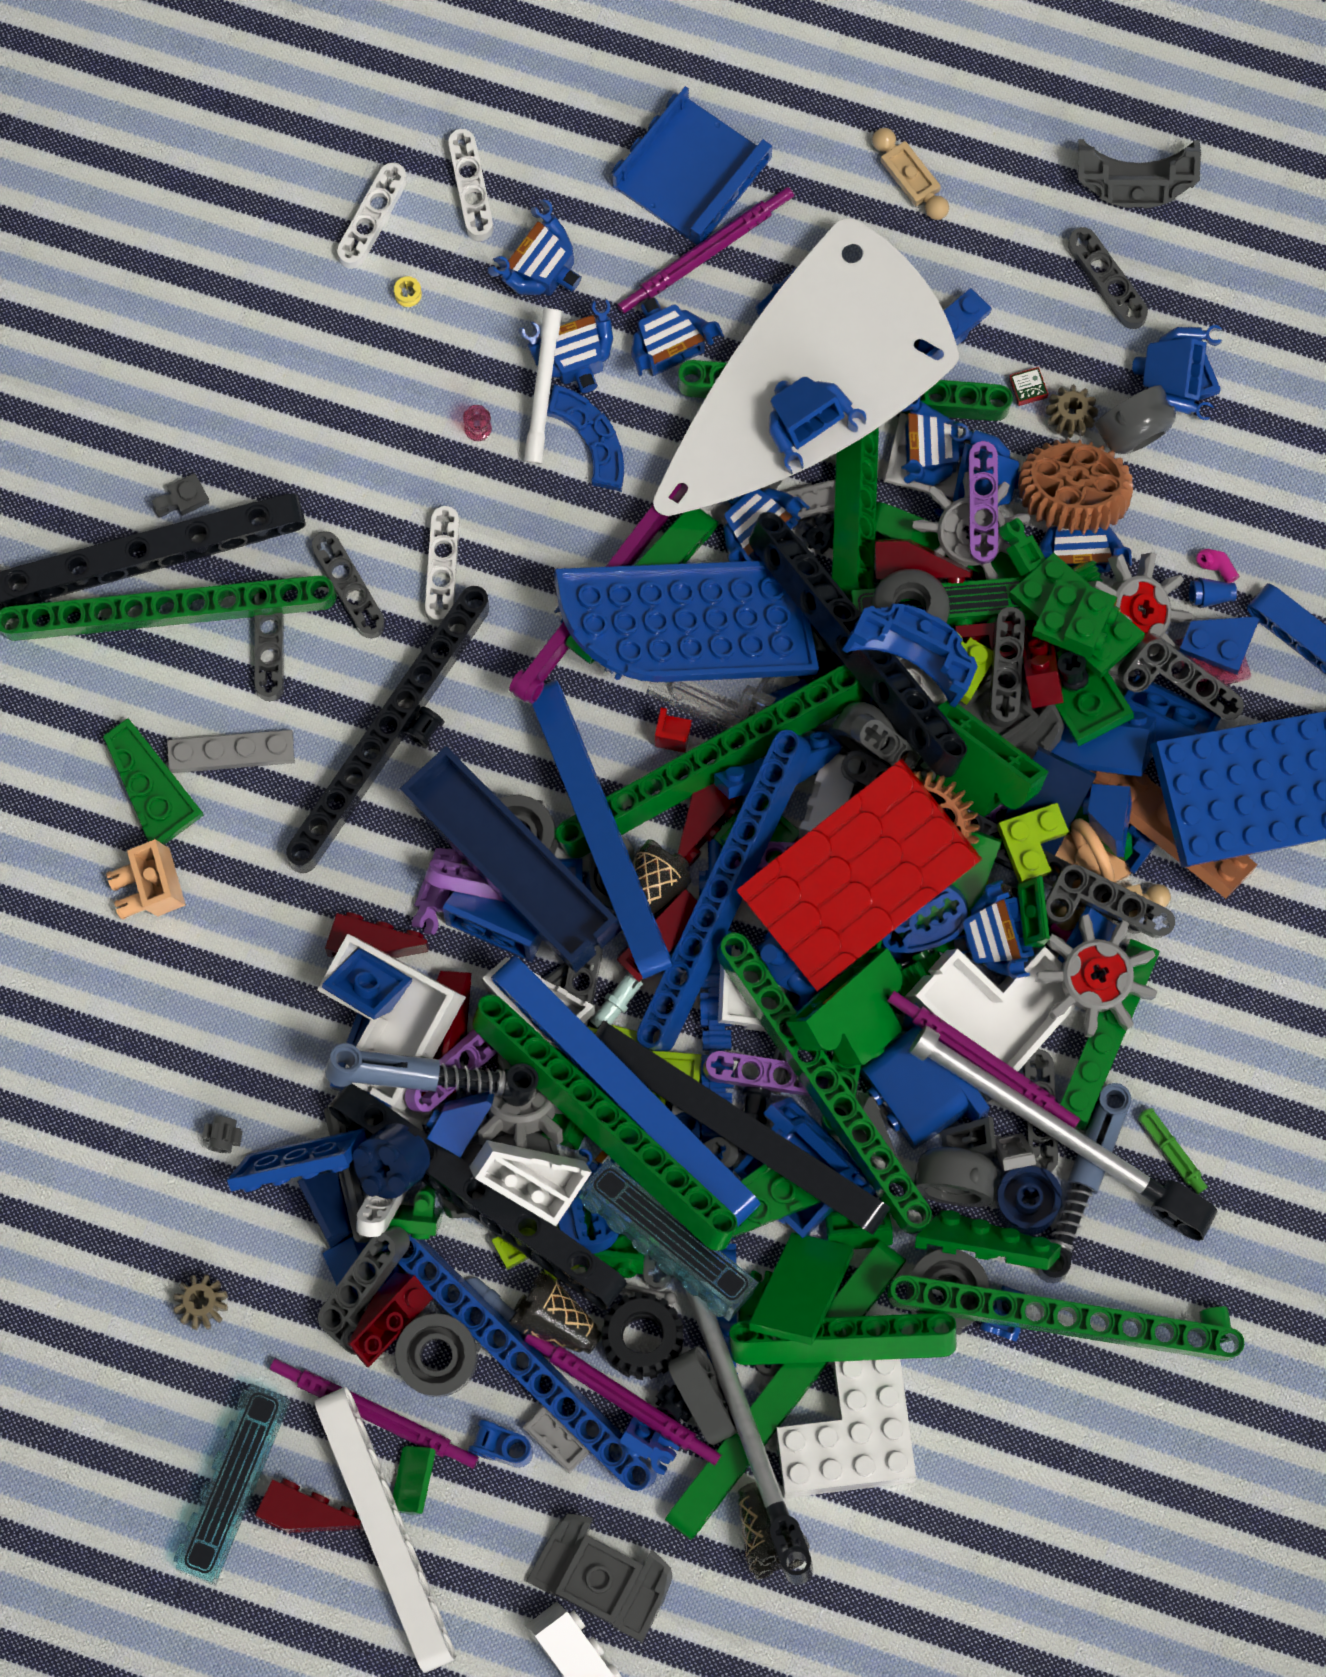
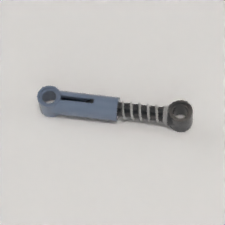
(427, 1074)
(1086, 1177)

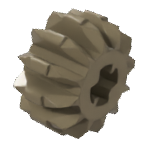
(1059, 411)
(189, 1308)

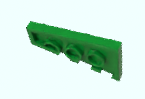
(154, 791)
(777, 1198)
(987, 1241)

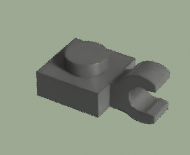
(184, 495)

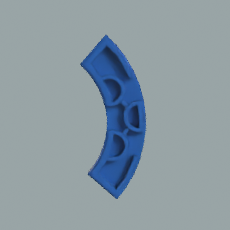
(595, 431)

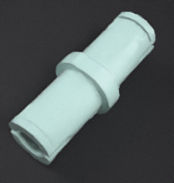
(616, 1001)

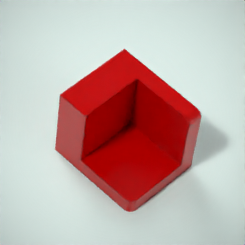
(672, 732)

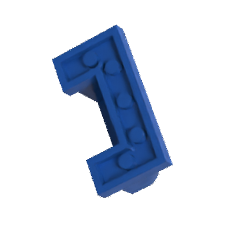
(917, 1093)
(802, 1130)

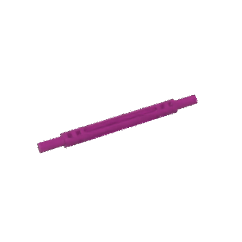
(705, 250)
(982, 1058)
(624, 1398)
(378, 1415)

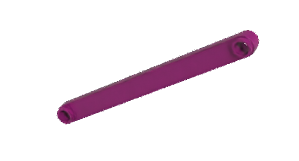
(529, 684)

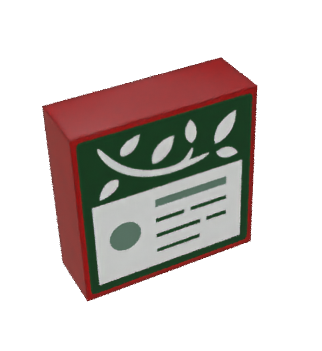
(1028, 386)

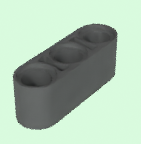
(703, 1394)

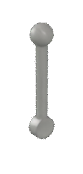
(669, 1296)

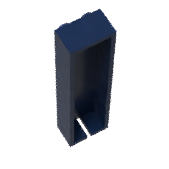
(511, 859)

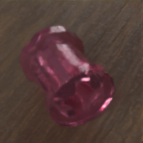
(485, 425)

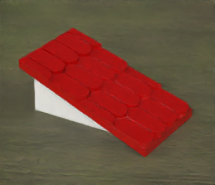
(859, 874)

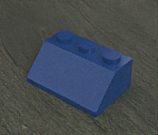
(1173, 713)
(1118, 751)
(492, 923)

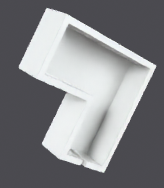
(1002, 1019)
(414, 1024)
(862, 1448)

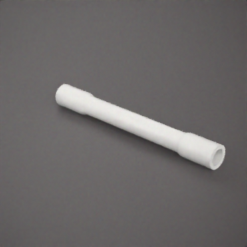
(549, 336)

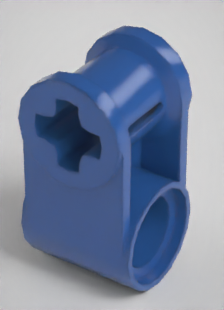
(498, 1444)

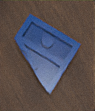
(1220, 641)

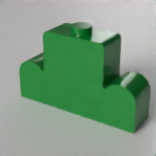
(992, 767)
(852, 1011)

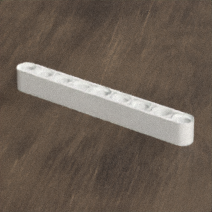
(385, 1530)

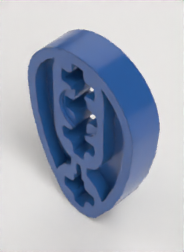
(939, 930)
(574, 1225)

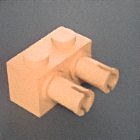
(155, 879)

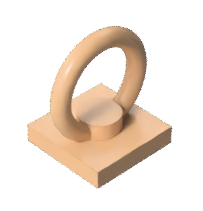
(1086, 850)

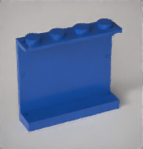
(689, 168)

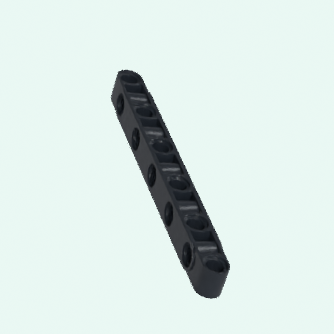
(164, 548)
(876, 671)
(454, 1181)

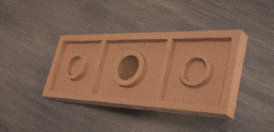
(1151, 819)

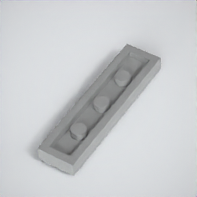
(231, 751)

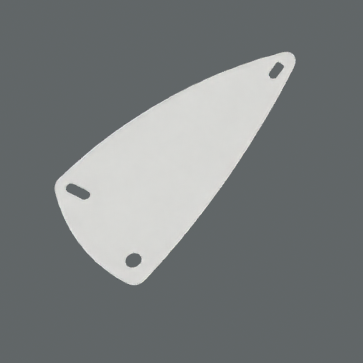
(823, 324)

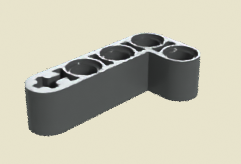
(1186, 679)
(1112, 907)
(365, 1282)

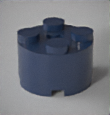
(391, 1161)
(1034, 1183)

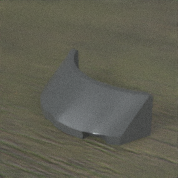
(1139, 183)

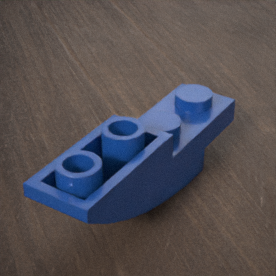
(962, 317)
(738, 780)

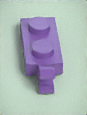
(431, 898)

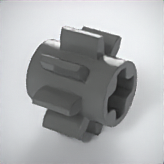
(222, 1134)

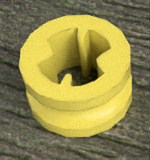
(409, 301)

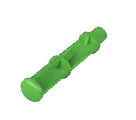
(1172, 1150)

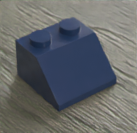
(328, 1206)

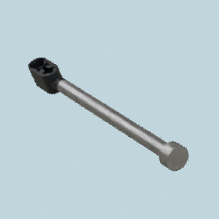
(1172, 1201)
(753, 1447)

